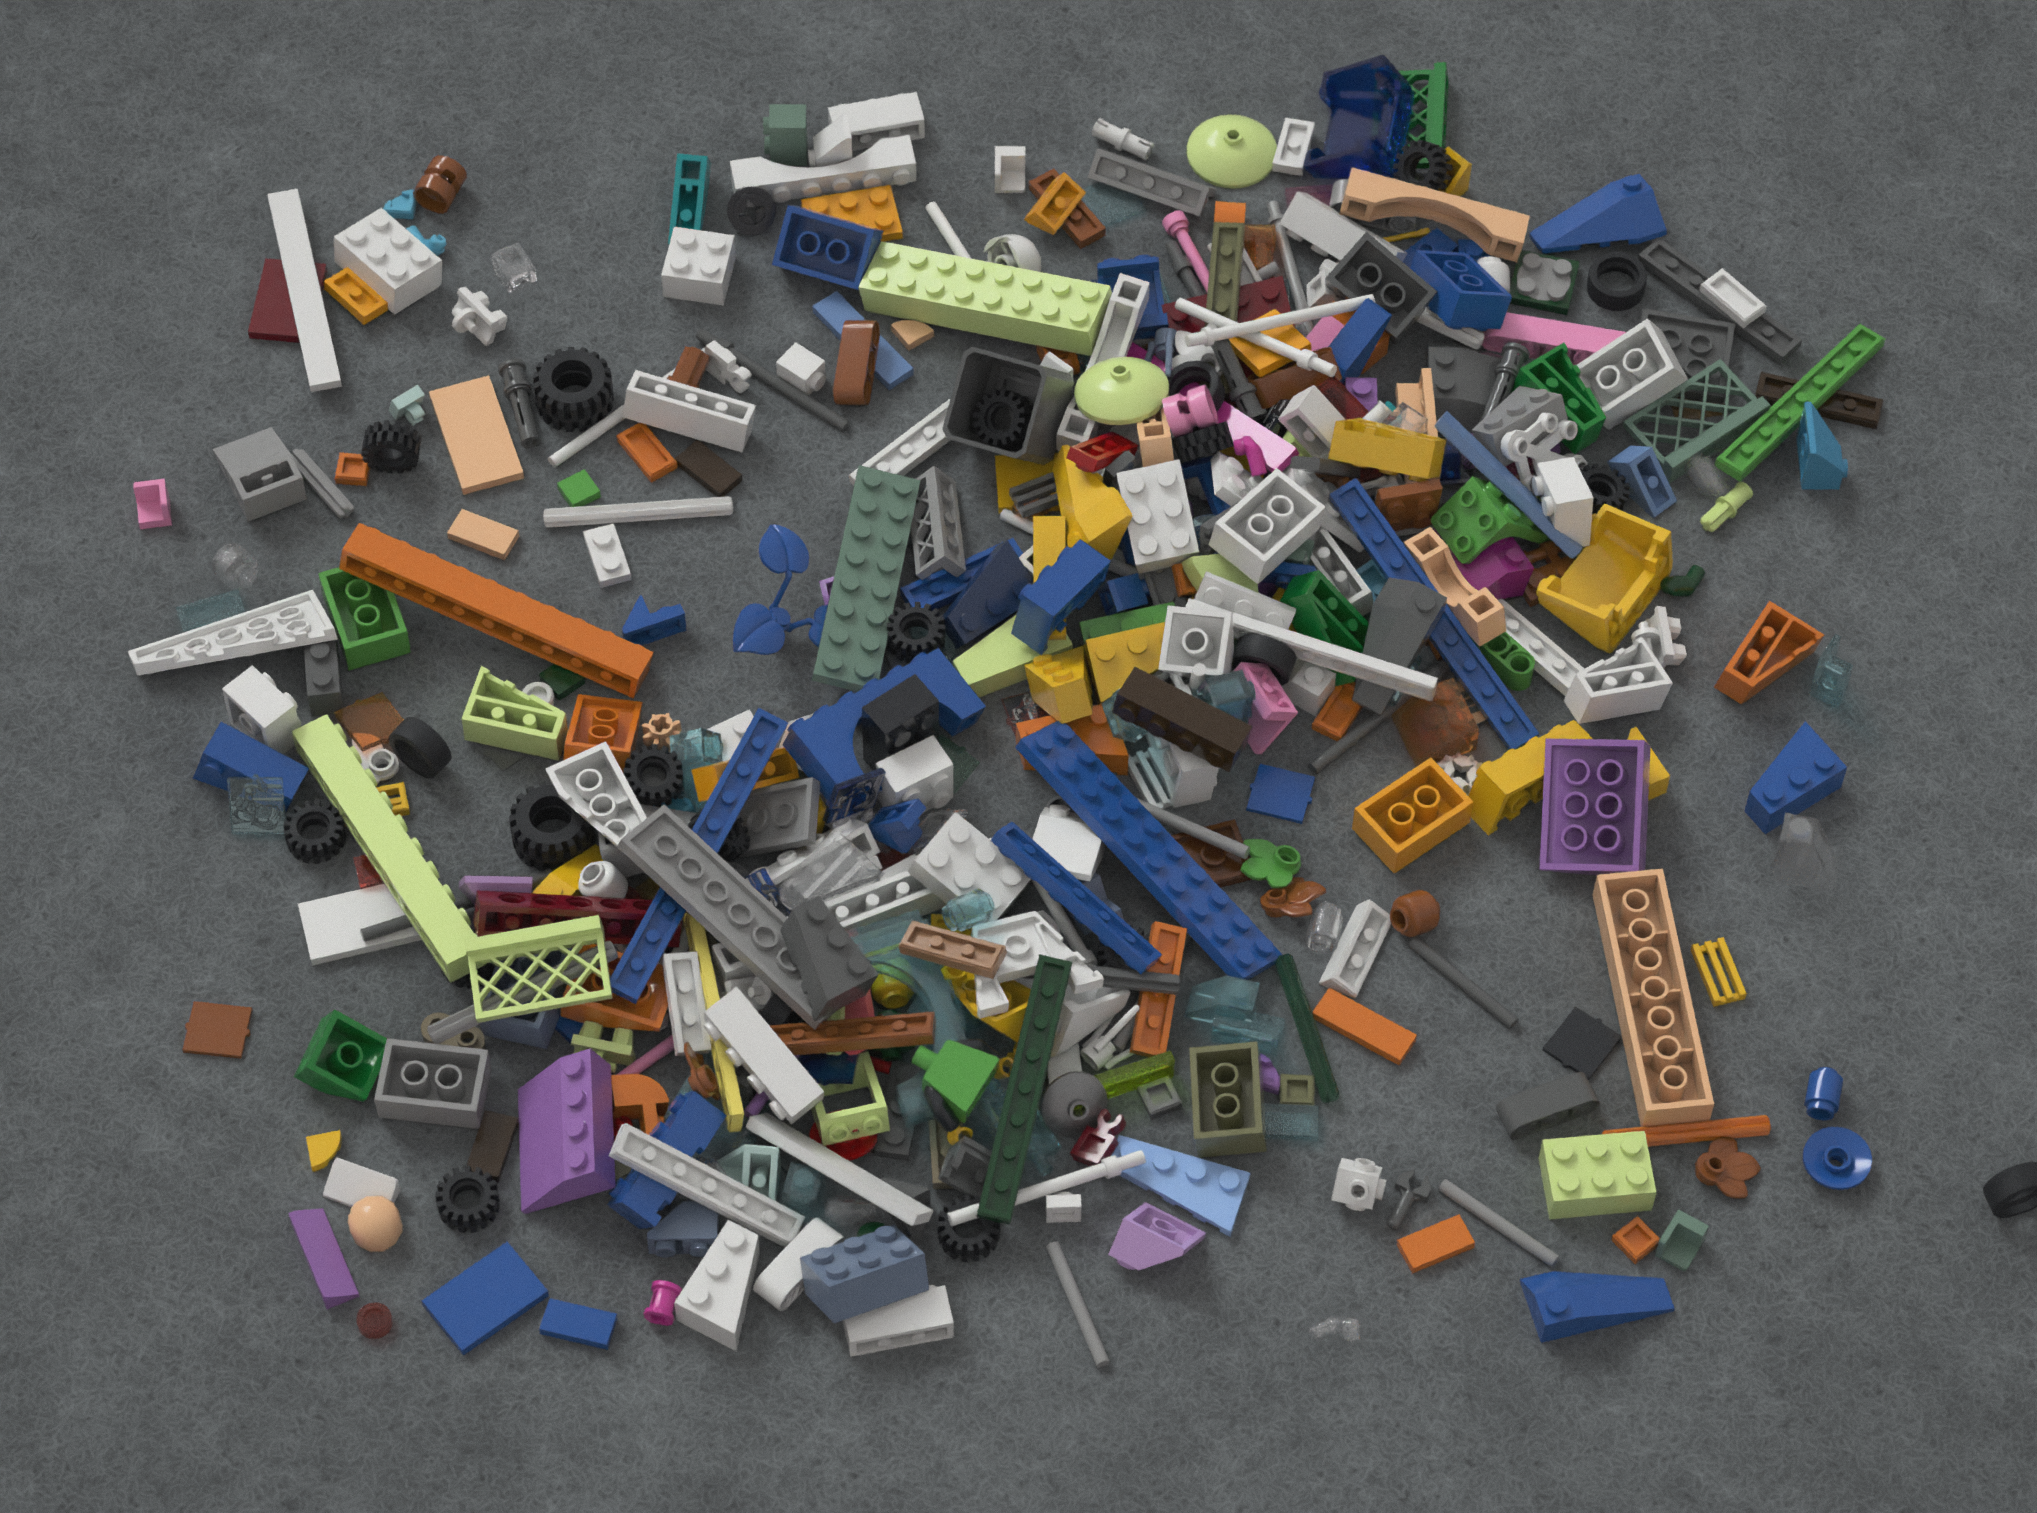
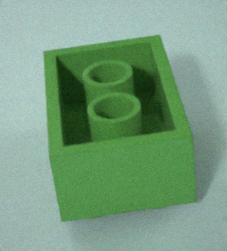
(364, 619)

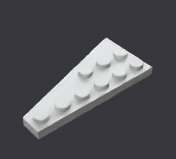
(269, 628)

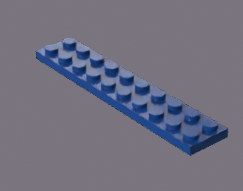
(1148, 851)

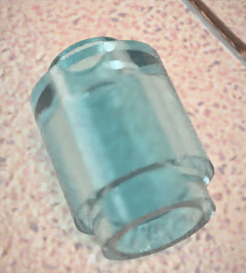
(968, 910)

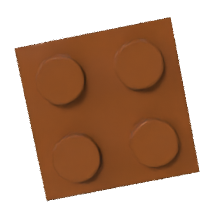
(1409, 504)

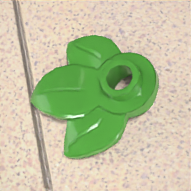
(1271, 862)

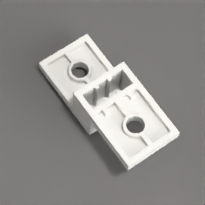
(1234, 482)

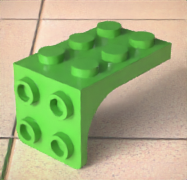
(1480, 517)

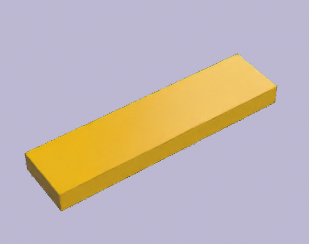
(1048, 543)

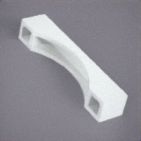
(885, 163)
(1114, 340)

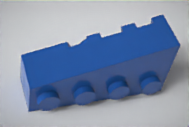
(687, 1130)

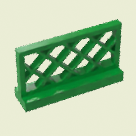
(1436, 106)

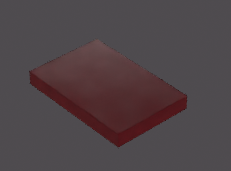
(272, 309)

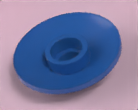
(1838, 1145)

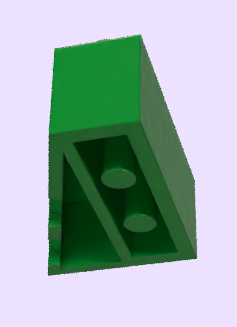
(1558, 375)
(1325, 615)

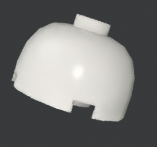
(1013, 251)

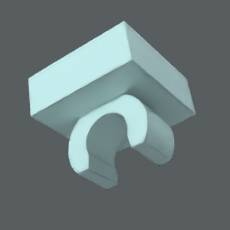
(408, 405)

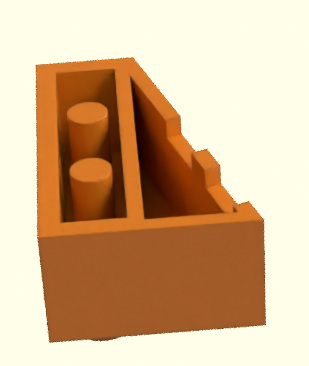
(1092, 731)

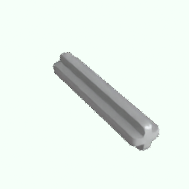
(322, 484)

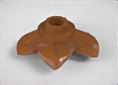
(1292, 899)
(702, 1077)
(1726, 1167)

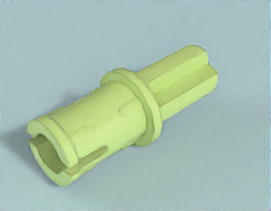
(1726, 506)

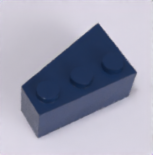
(988, 596)

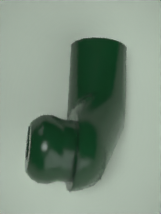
(1683, 585)

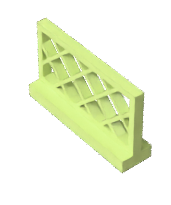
(539, 941)

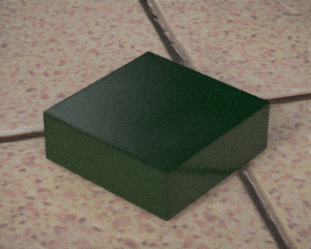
(561, 680)

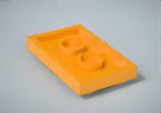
(868, 207)

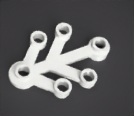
(1517, 445)

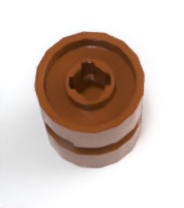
(440, 184)

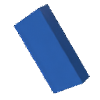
(578, 1323)

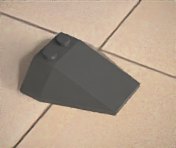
(1461, 380)

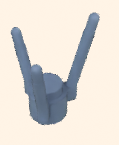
(1163, 347)

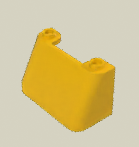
(1610, 578)

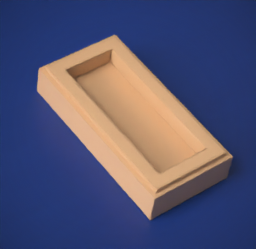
(483, 534)

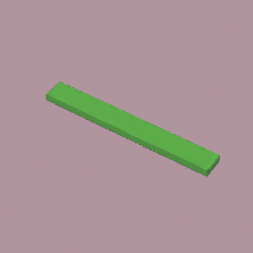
(1786, 413)

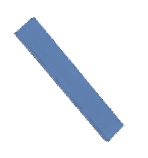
(1503, 480)

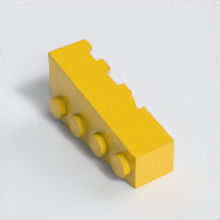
(1515, 778)

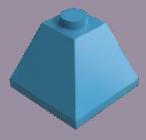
(1818, 452)

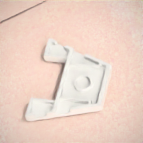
(1025, 939)

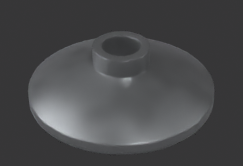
(1064, 1095)

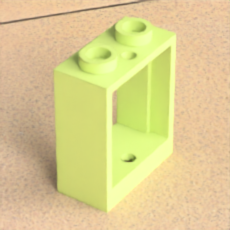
(868, 1119)

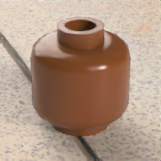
(1415, 913)

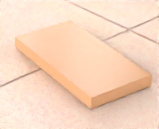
(476, 435)

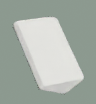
(353, 1182)

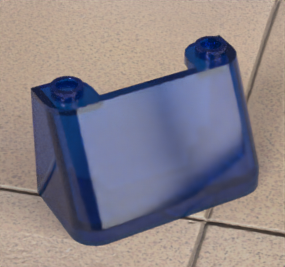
(1366, 122)

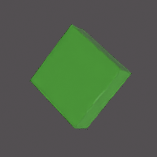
(579, 489)

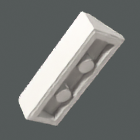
(1357, 949)

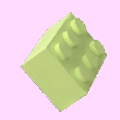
(1597, 1175)

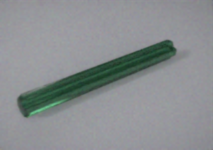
(1307, 1028)

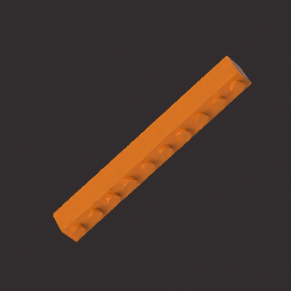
(496, 610)

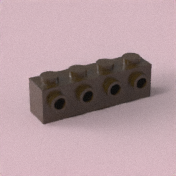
(1181, 719)

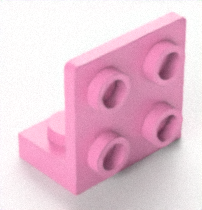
(1271, 708)

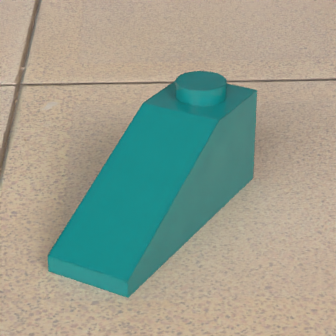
(690, 192)

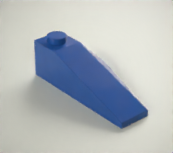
(1613, 213)
(1584, 1302)

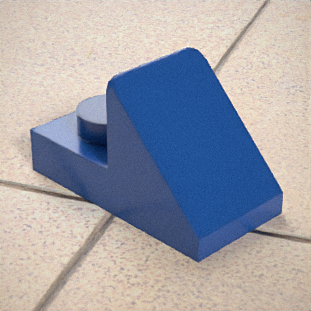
(646, 628)
(898, 825)

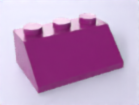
(1499, 568)

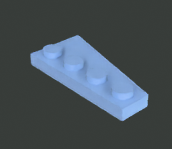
(1195, 1184)

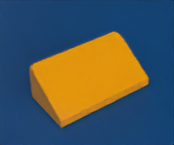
(1055, 204)

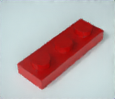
(1100, 451)

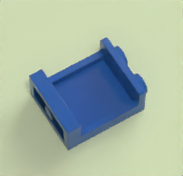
(1143, 268)

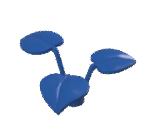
(762, 629)

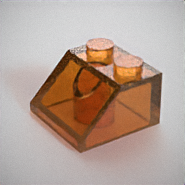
(1437, 725)

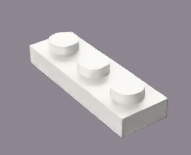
(1243, 601)
(685, 1002)

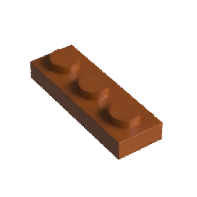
(1081, 223)

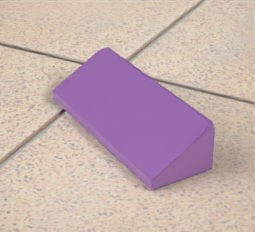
(323, 1256)

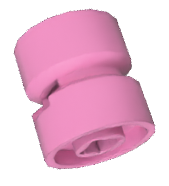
(1201, 408)

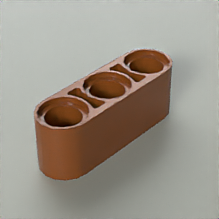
(856, 362)
(1290, 380)

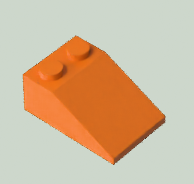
(603, 720)
(619, 1012)

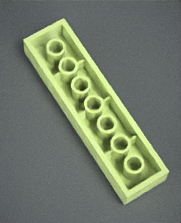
(985, 298)

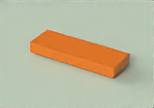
(1364, 1026)

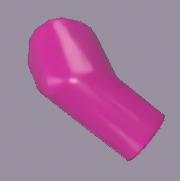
(1254, 454)

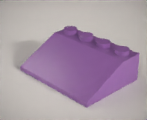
(1595, 806)
(566, 1132)

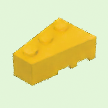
(1387, 449)
(1061, 684)

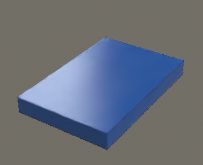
(485, 1298)

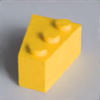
(1116, 654)

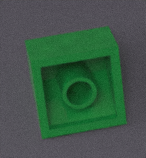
(342, 1058)

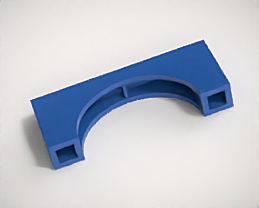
(825, 740)

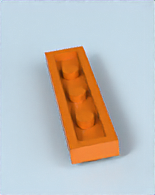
(1156, 1009)

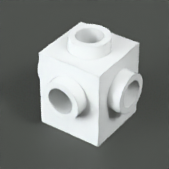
(1358, 1184)

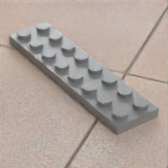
(719, 902)

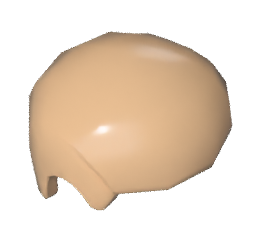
(375, 1223)

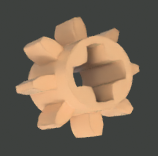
(659, 730)

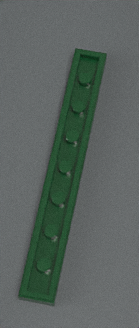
(1024, 1089)

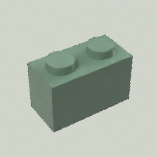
(787, 134)

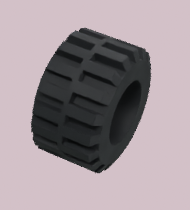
(577, 408)
(547, 848)

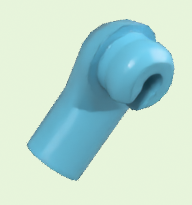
(435, 243)

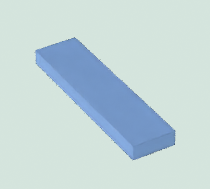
(890, 366)

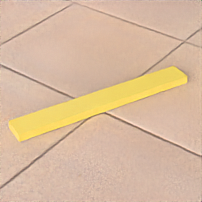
(722, 1064)

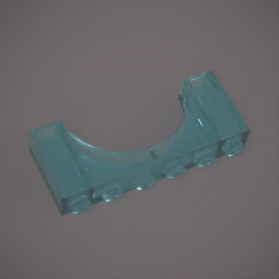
(880, 946)

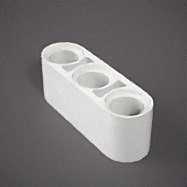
(783, 1277)

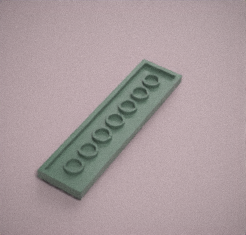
(866, 579)

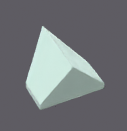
(755, 1167)

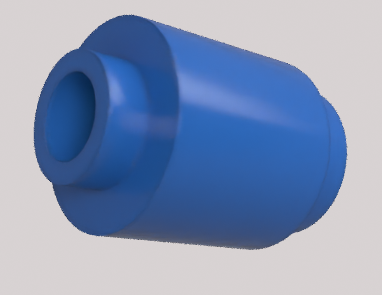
(1823, 1093)

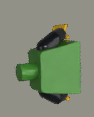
(958, 1080)

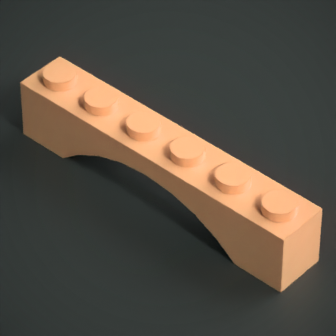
(1491, 227)

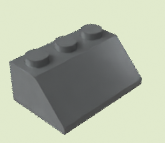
(1376, 271)

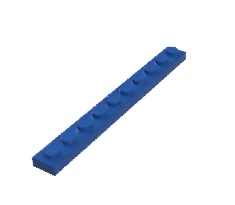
(1449, 635)
(713, 828)

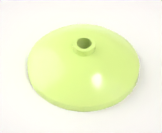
(1231, 151)
(1121, 391)

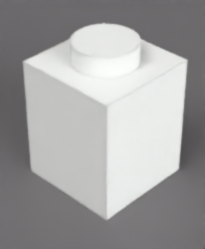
(802, 369)

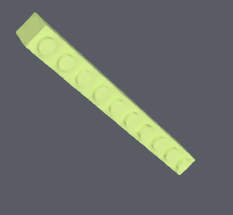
(387, 844)

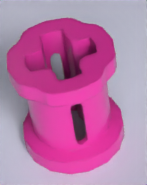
(662, 1303)

